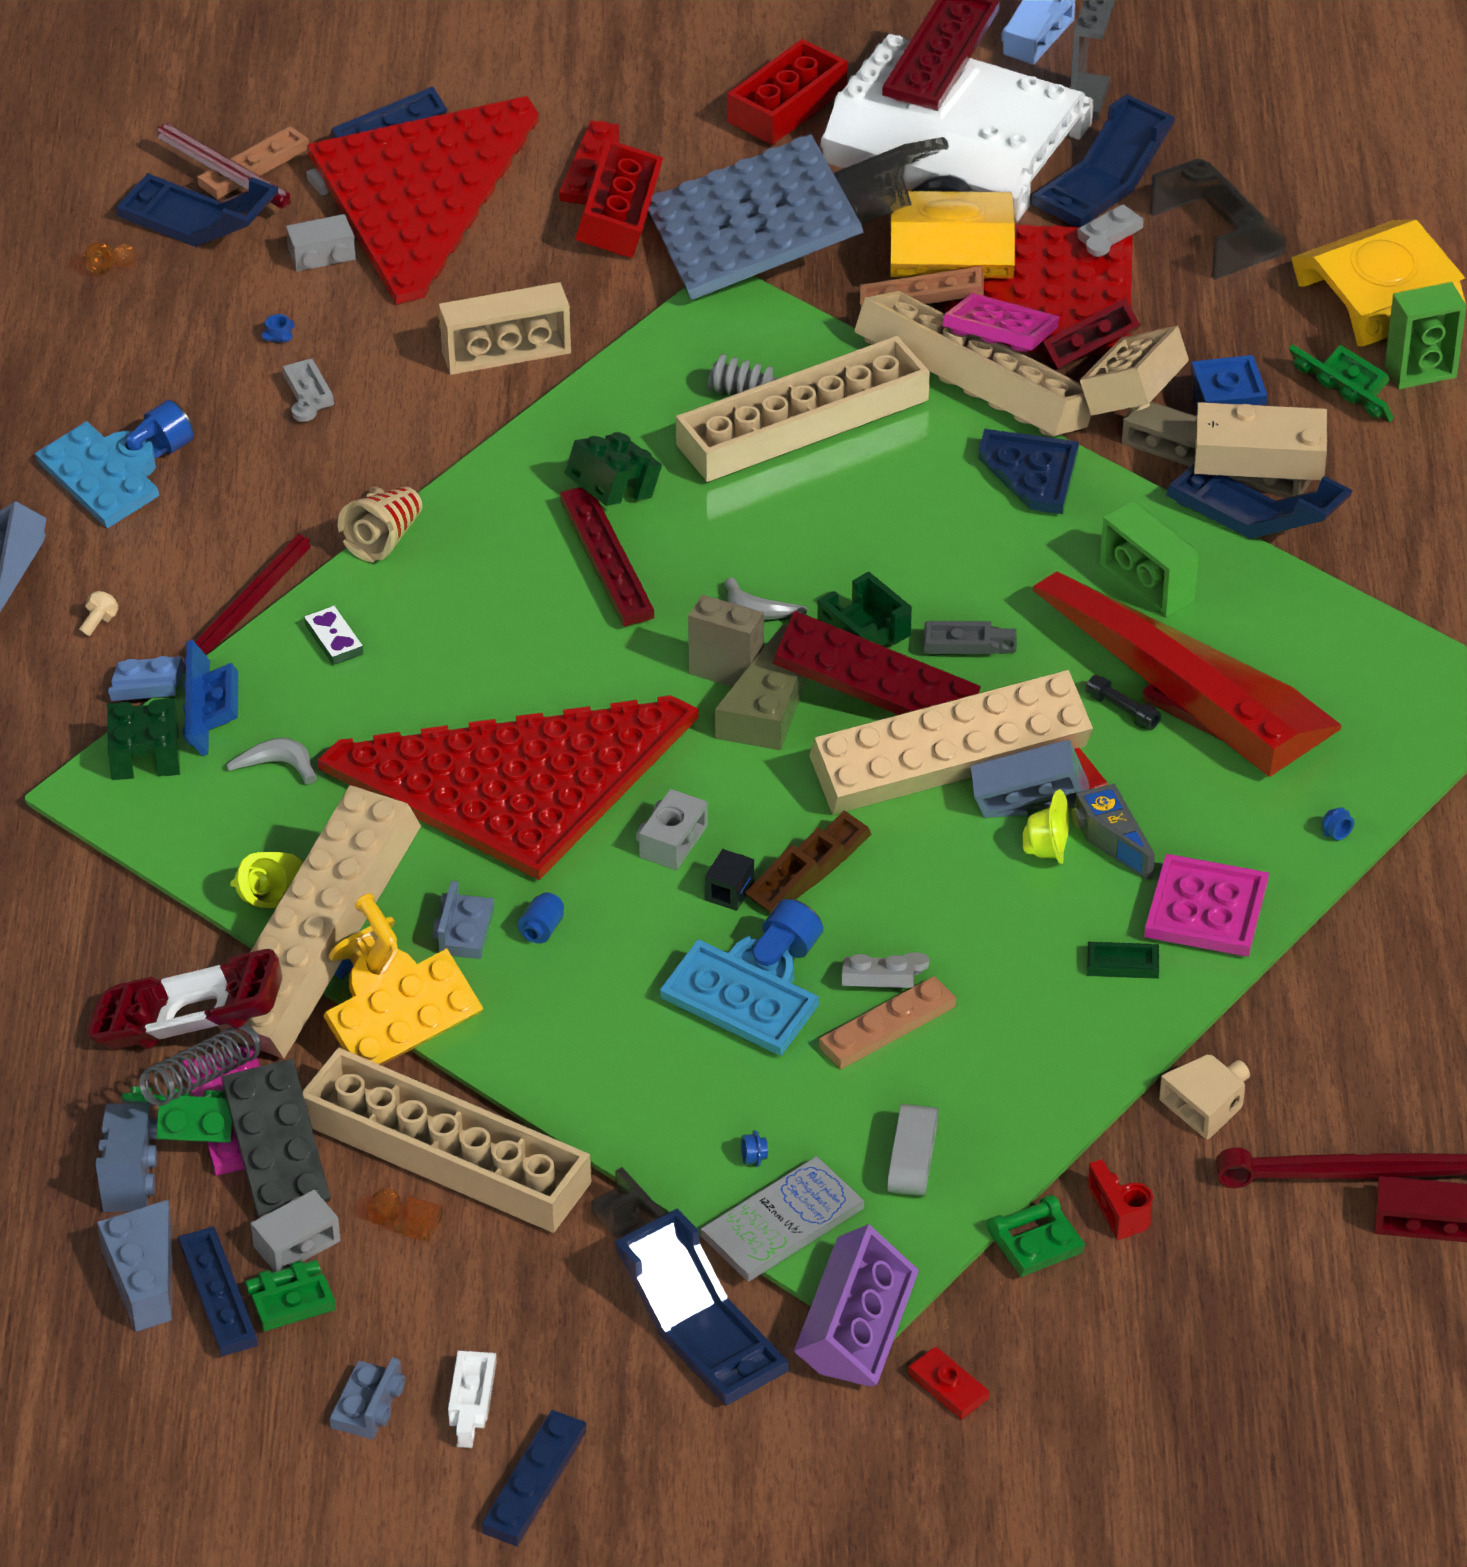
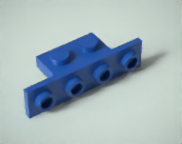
(209, 697)

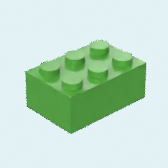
(1425, 335)
(1149, 558)

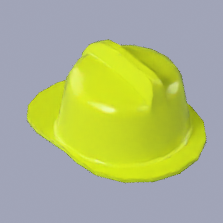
(1048, 830)
(265, 877)

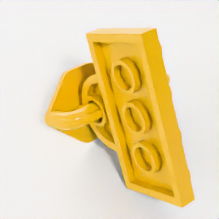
(395, 998)

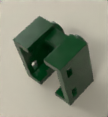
(611, 465)
(874, 612)
(143, 732)

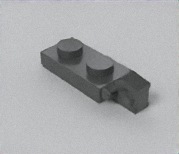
(968, 638)

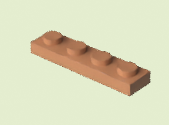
(257, 159)
(931, 287)
(887, 1022)

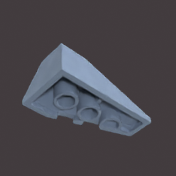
(20, 540)

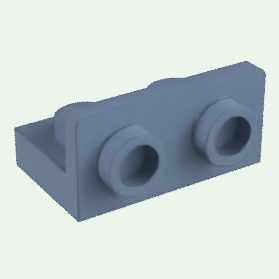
(463, 923)
(368, 1398)

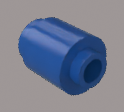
(541, 917)

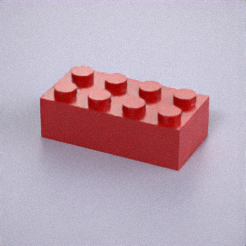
(786, 91)
(619, 198)

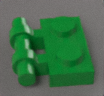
(291, 1301)

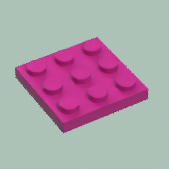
(1000, 322)
(1207, 905)

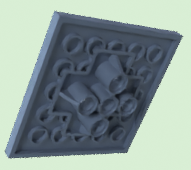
(752, 216)

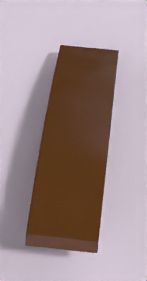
(810, 863)

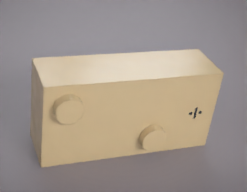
(505, 328)
(1134, 371)
(1260, 441)

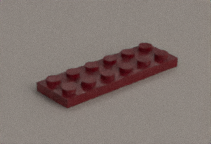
(939, 51)
(865, 668)

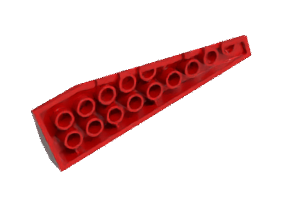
(1236, 702)

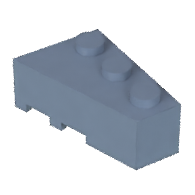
(1028, 780)

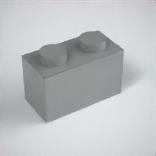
(320, 242)
(295, 1231)

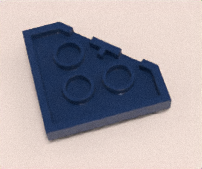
(1031, 466)

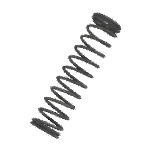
(167, 1078)

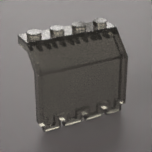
(878, 185)

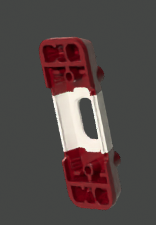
(145, 1008)

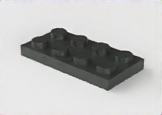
(274, 1135)

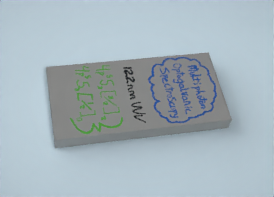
(782, 1219)

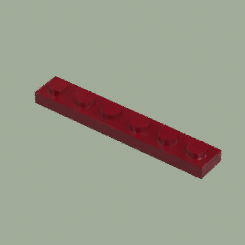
(607, 556)

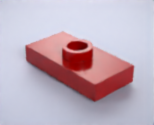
(948, 1382)

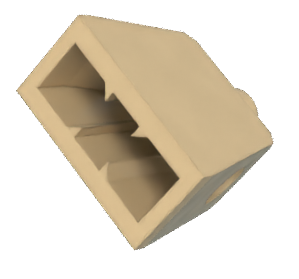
(1205, 1093)

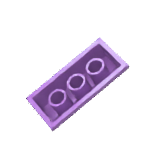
(857, 1308)

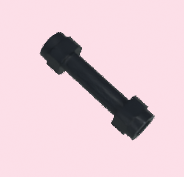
(1101, 689)

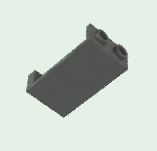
(1090, 24)

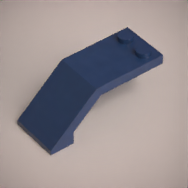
(1110, 166)
(189, 214)
(1251, 511)
(695, 1311)

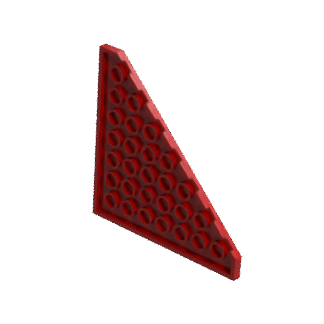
(421, 185)
(519, 784)

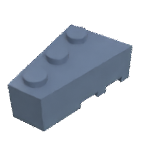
(127, 1157)
(140, 1262)

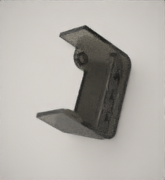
(1254, 236)

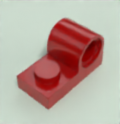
(1124, 1206)

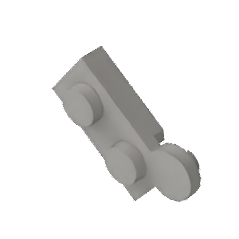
(1109, 229)
(308, 389)
(883, 972)

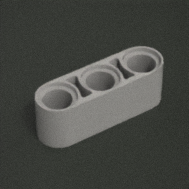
(913, 1149)

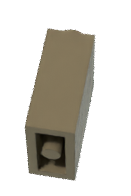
(723, 639)

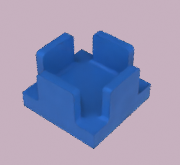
(1228, 381)

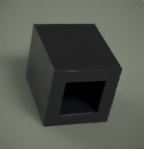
(729, 879)

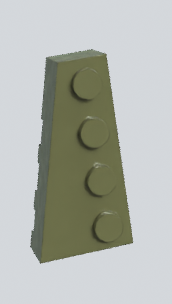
(760, 702)

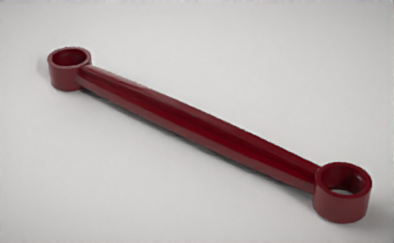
(1334, 1166)

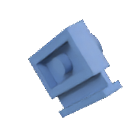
(146, 678)

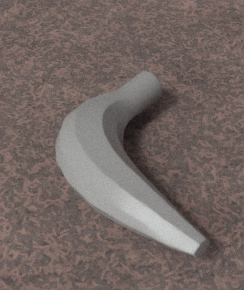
(772, 609)
(277, 750)

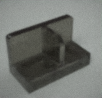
(625, 1207)

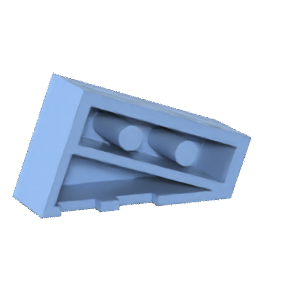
(1036, 28)

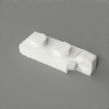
(471, 1394)

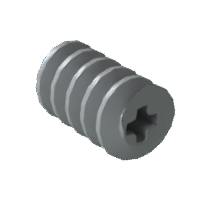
(735, 379)

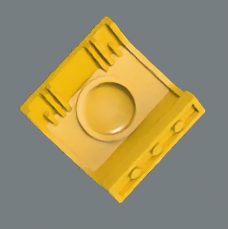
(953, 234)
(1372, 267)

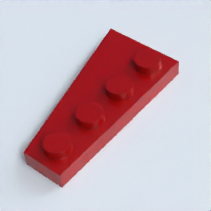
(584, 165)

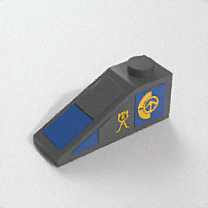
(1113, 829)

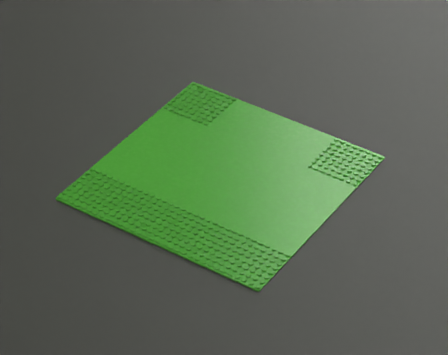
(505, 618)

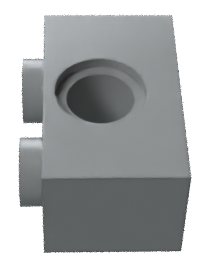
(672, 829)

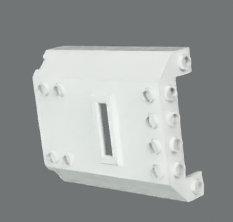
(994, 119)

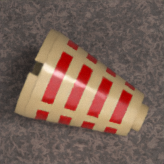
(378, 522)

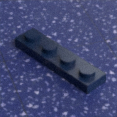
(412, 108)
(218, 1291)
(534, 1478)

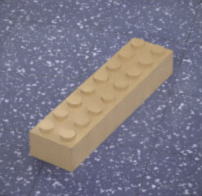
(981, 368)
(802, 408)
(944, 740)
(319, 911)
(447, 1140)

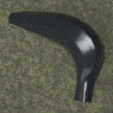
(944, 183)

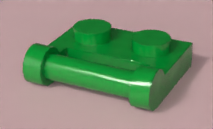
(1039, 1246)

